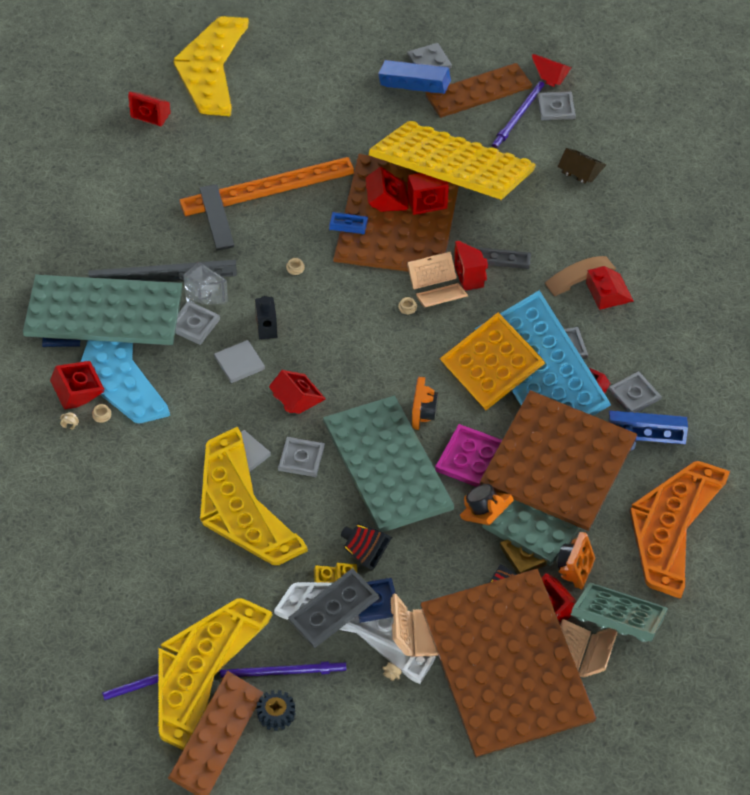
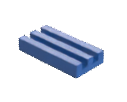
(349, 223)

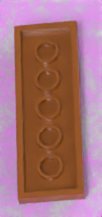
(479, 90)
(215, 735)

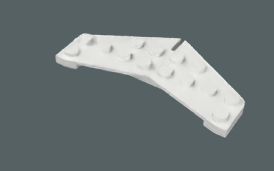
(376, 632)

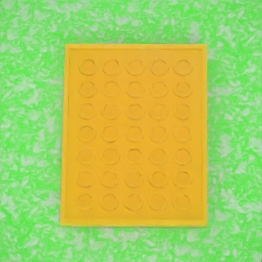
(453, 159)

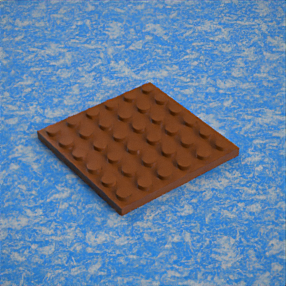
(559, 460)

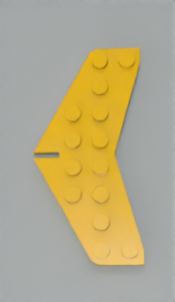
(203, 61)
(232, 508)
(200, 654)

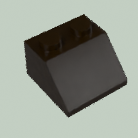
(580, 165)

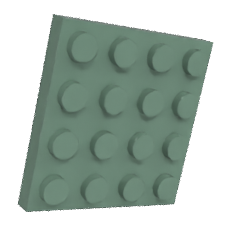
(533, 531)
(619, 612)

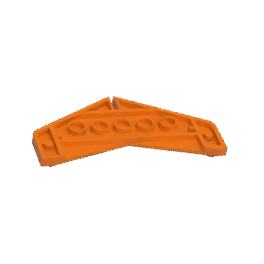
(663, 519)

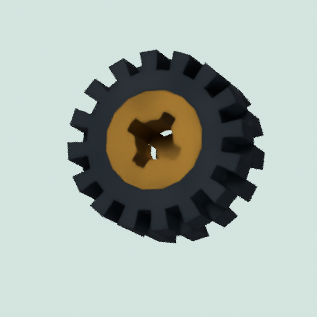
(276, 718)

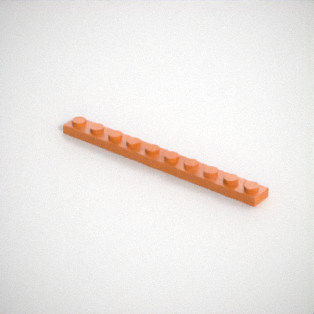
(272, 185)

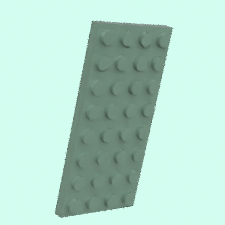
(103, 309)
(388, 464)

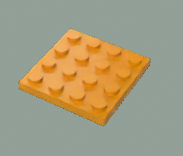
(492, 361)

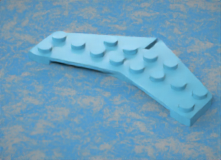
(124, 381)

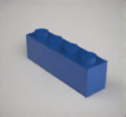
(414, 76)
(652, 426)

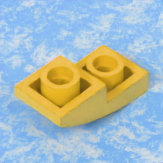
(327, 574)

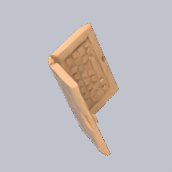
(431, 272)
(411, 630)
(598, 649)

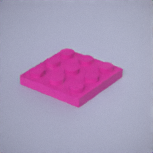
(467, 455)

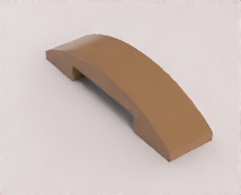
(575, 273)

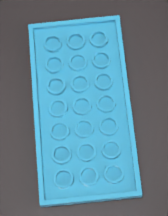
(564, 373)

